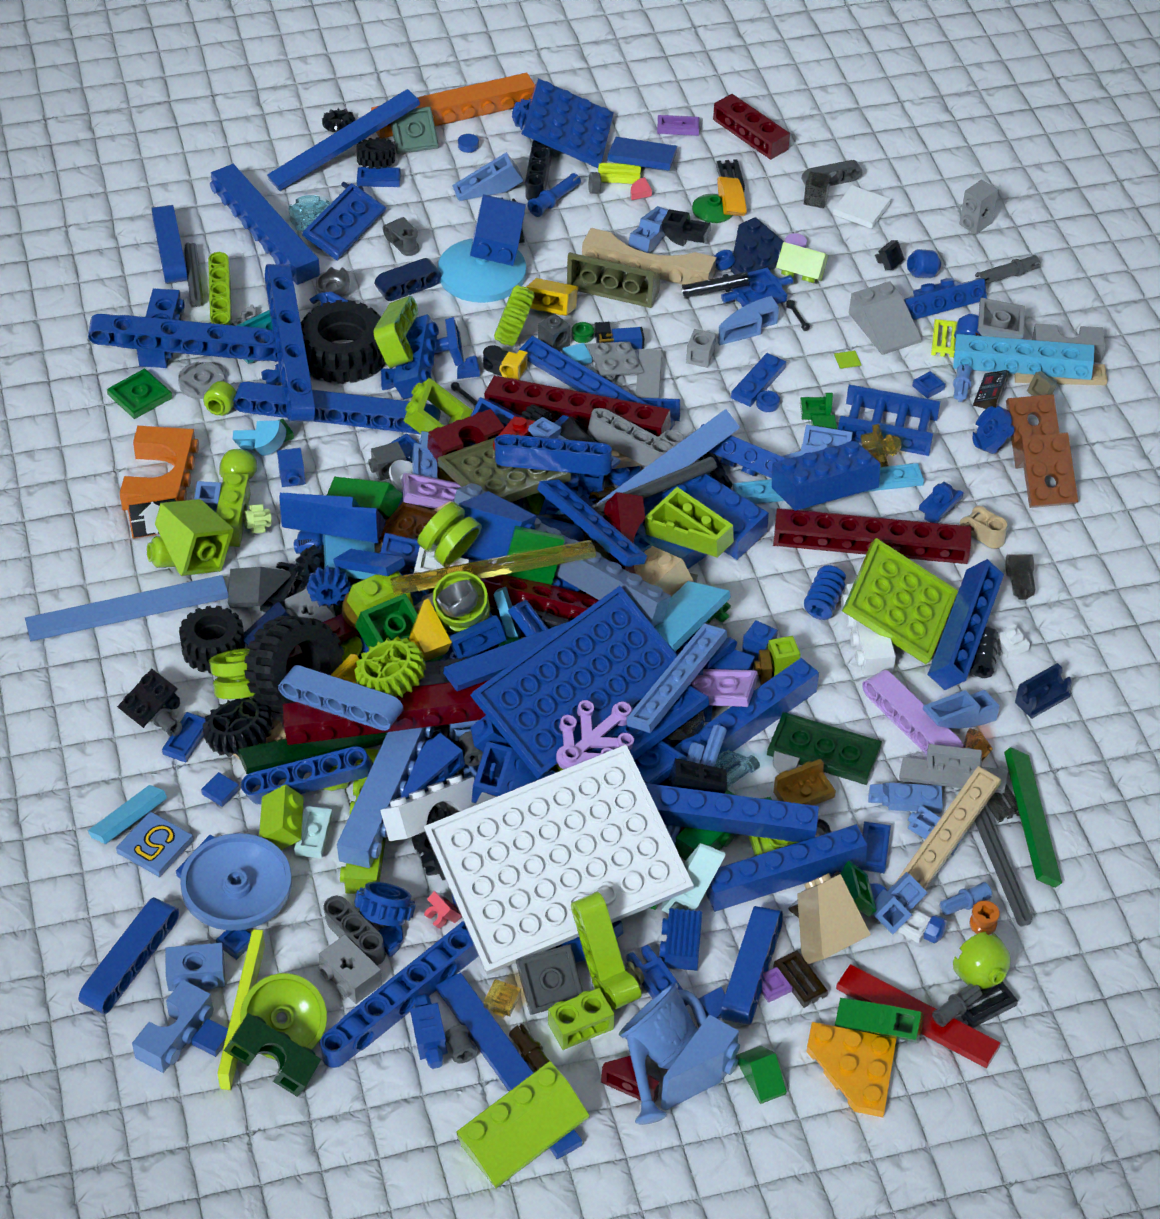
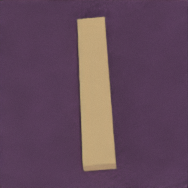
(952, 826)

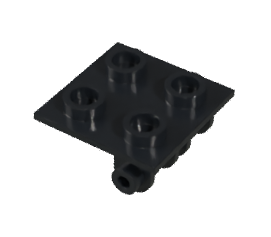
(149, 697)

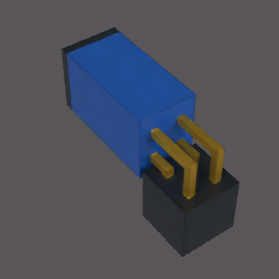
(633, 335)

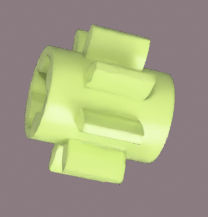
(257, 518)

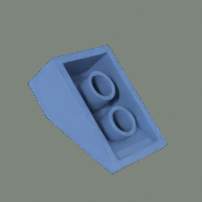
(701, 1063)

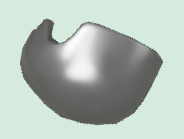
(333, 281)
(458, 599)

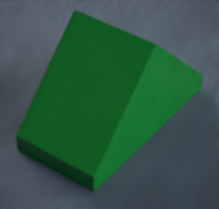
(762, 1073)

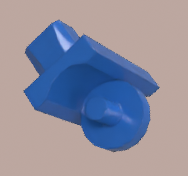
(940, 502)

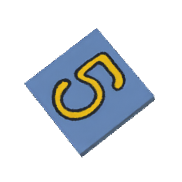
(154, 844)

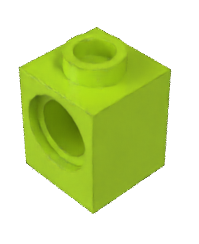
(783, 653)

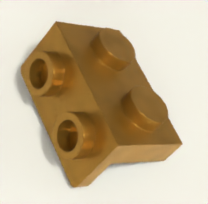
(804, 785)

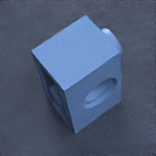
(205, 958)

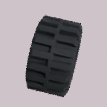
(207, 625)

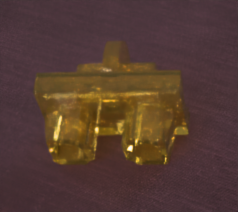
(886, 446)

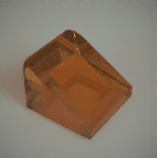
(976, 740)

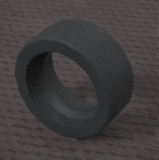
(575, 430)

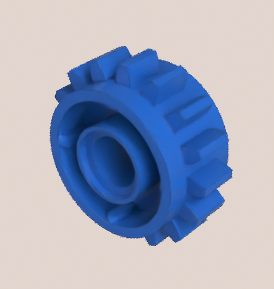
(385, 903)

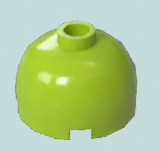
(982, 961)

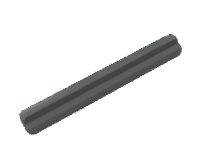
(193, 274)

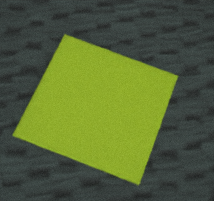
(847, 359)

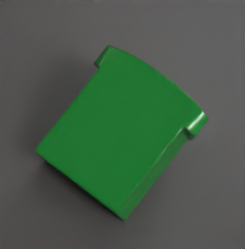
(816, 406)

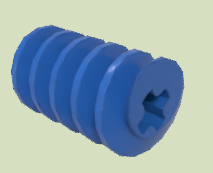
(825, 592)

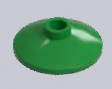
(709, 209)

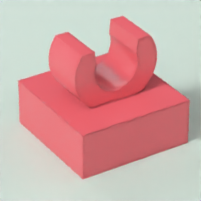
(444, 909)

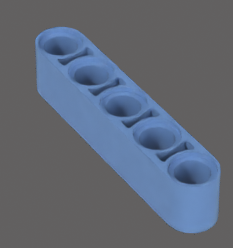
(341, 697)

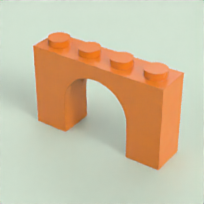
(167, 445)

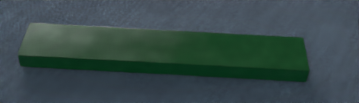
(279, 752)

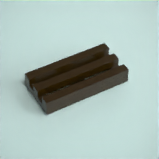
(803, 998)

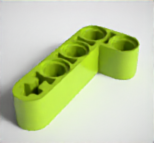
(392, 331)
(603, 951)

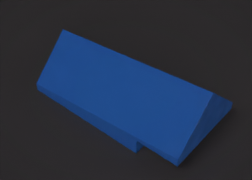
(331, 516)

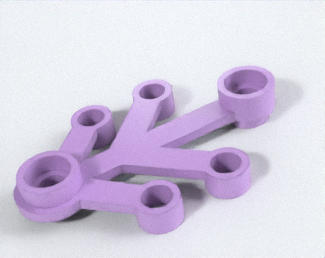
(591, 738)

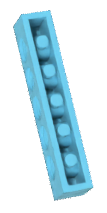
(1024, 356)

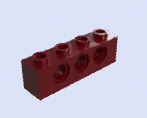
(751, 126)

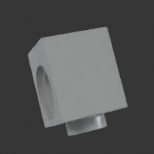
(700, 348)

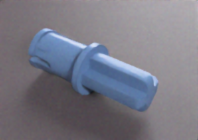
(962, 383)
(966, 898)

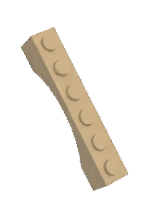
(677, 268)

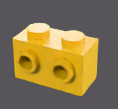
(553, 296)

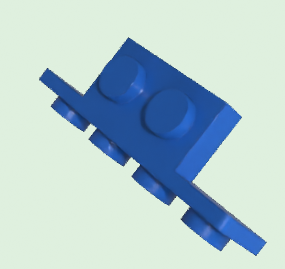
(944, 296)
(750, 457)

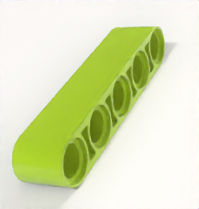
(219, 289)

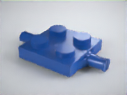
(762, 285)

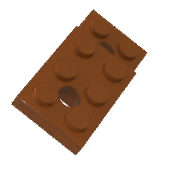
(1042, 451)

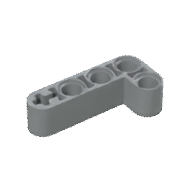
(630, 438)

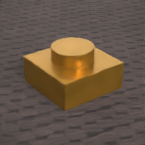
(763, 666)

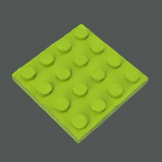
(900, 601)

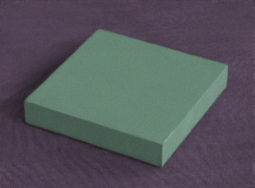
(415, 131)

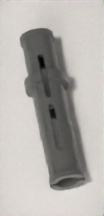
(1015, 268)

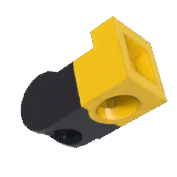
(504, 362)

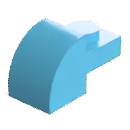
(265, 439)

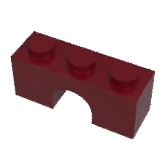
(471, 429)

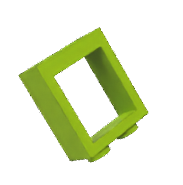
(438, 396)

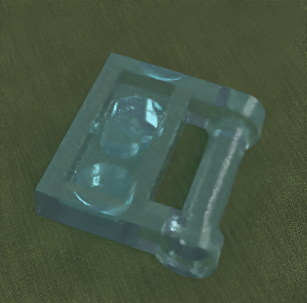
(736, 765)

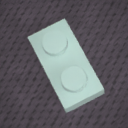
(314, 832)

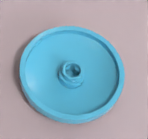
(478, 278)

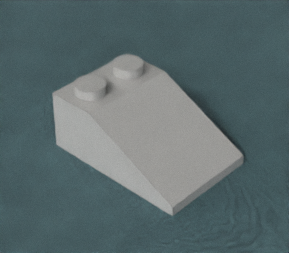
(884, 317)

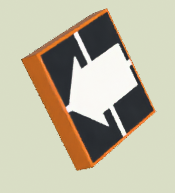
(144, 511)

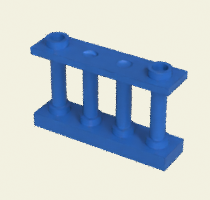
(912, 440)

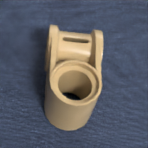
(986, 527)

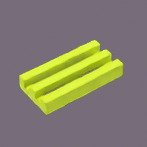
(619, 173)
(943, 349)

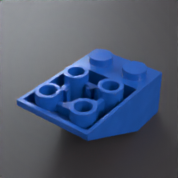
(501, 772)

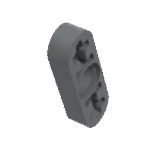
(845, 172)

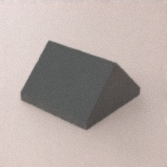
(254, 585)

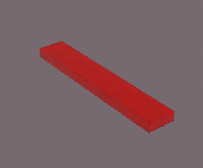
(953, 1035)

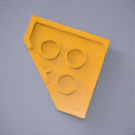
(855, 1064)

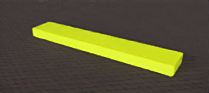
(248, 979)

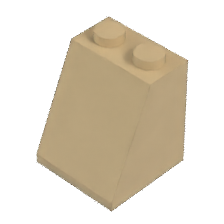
(828, 918)

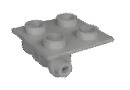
(614, 359)

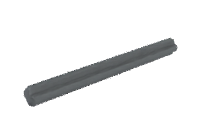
(667, 481)
(1003, 869)

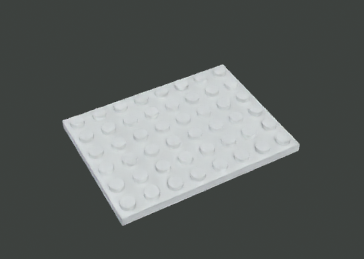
(553, 842)

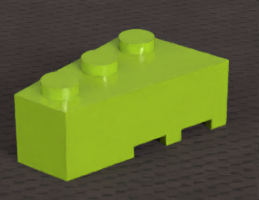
(689, 524)

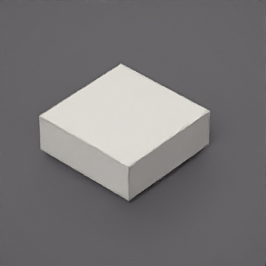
(915, 925)

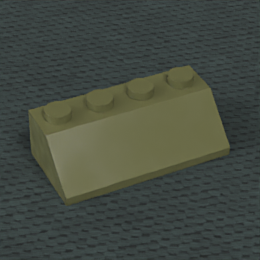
(613, 280)

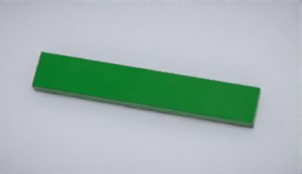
(1032, 818)

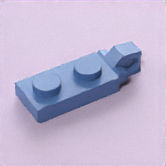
(422, 460)
(906, 796)

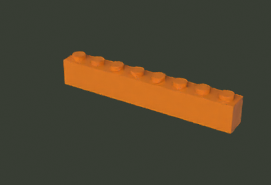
(473, 100)

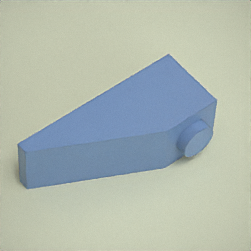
(490, 179)

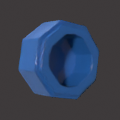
(935, 929)

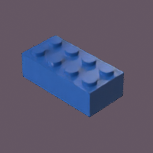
(825, 475)
(748, 519)

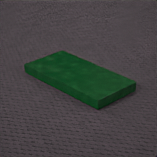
(841, 751)

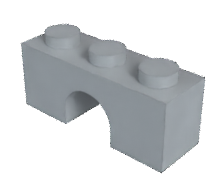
(1086, 335)

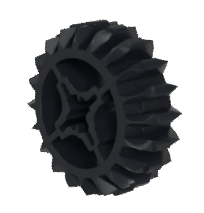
(237, 726)

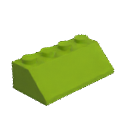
(522, 1124)

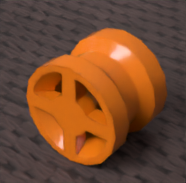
(979, 923)

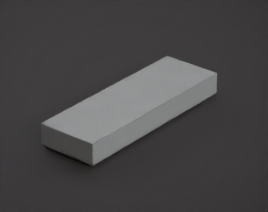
(649, 381)

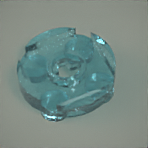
(299, 211)

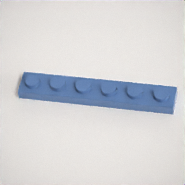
(676, 678)

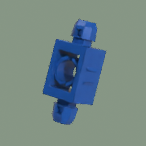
(429, 1031)

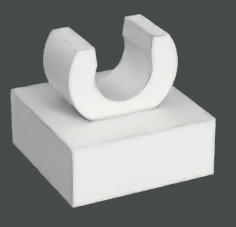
(1012, 641)

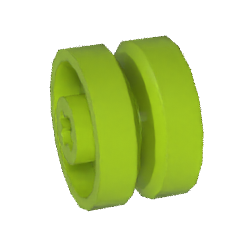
(449, 534)
(230, 674)

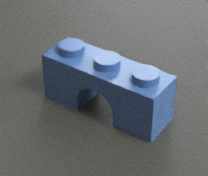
(162, 1045)

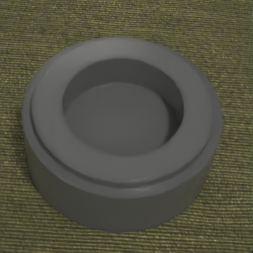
(594, 182)

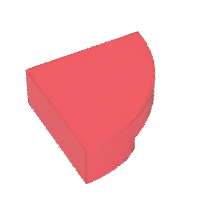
(640, 189)

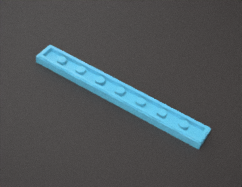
(890, 478)

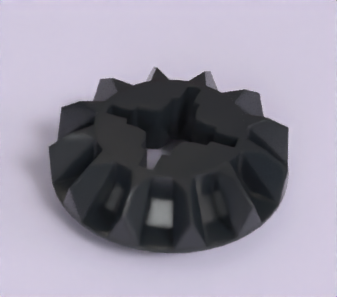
(332, 119)

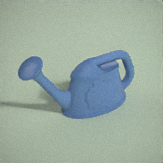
(661, 1033)

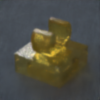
(502, 998)

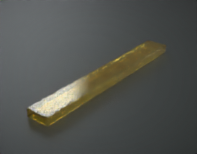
(497, 566)

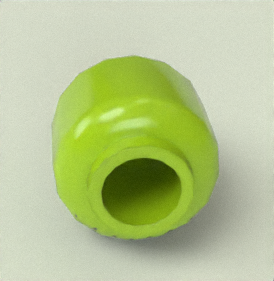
(219, 398)
(158, 553)

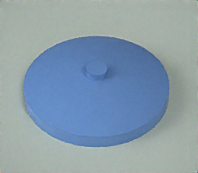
(236, 882)

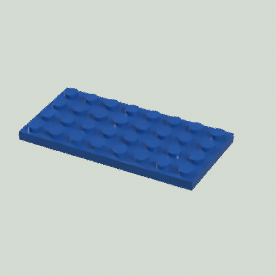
(597, 657)

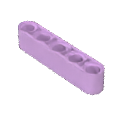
(907, 711)

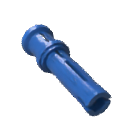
(548, 198)

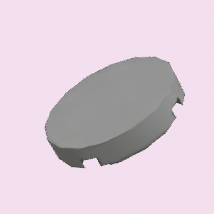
(197, 378)

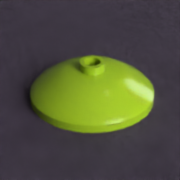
(296, 1000)

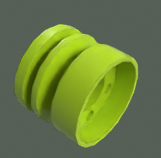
(478, 614)

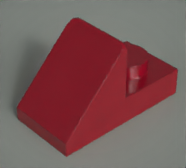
(621, 1076)

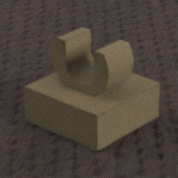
(1042, 385)

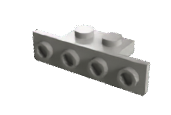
(947, 767)

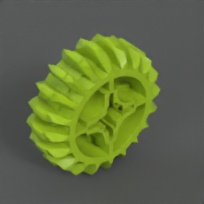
(514, 315)
(391, 667)

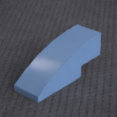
(649, 232)
(748, 321)
(963, 710)

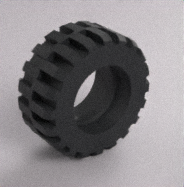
(345, 360)
(272, 648)

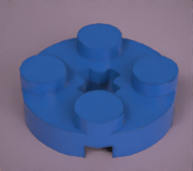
(993, 429)

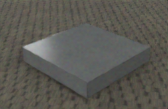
(549, 978)

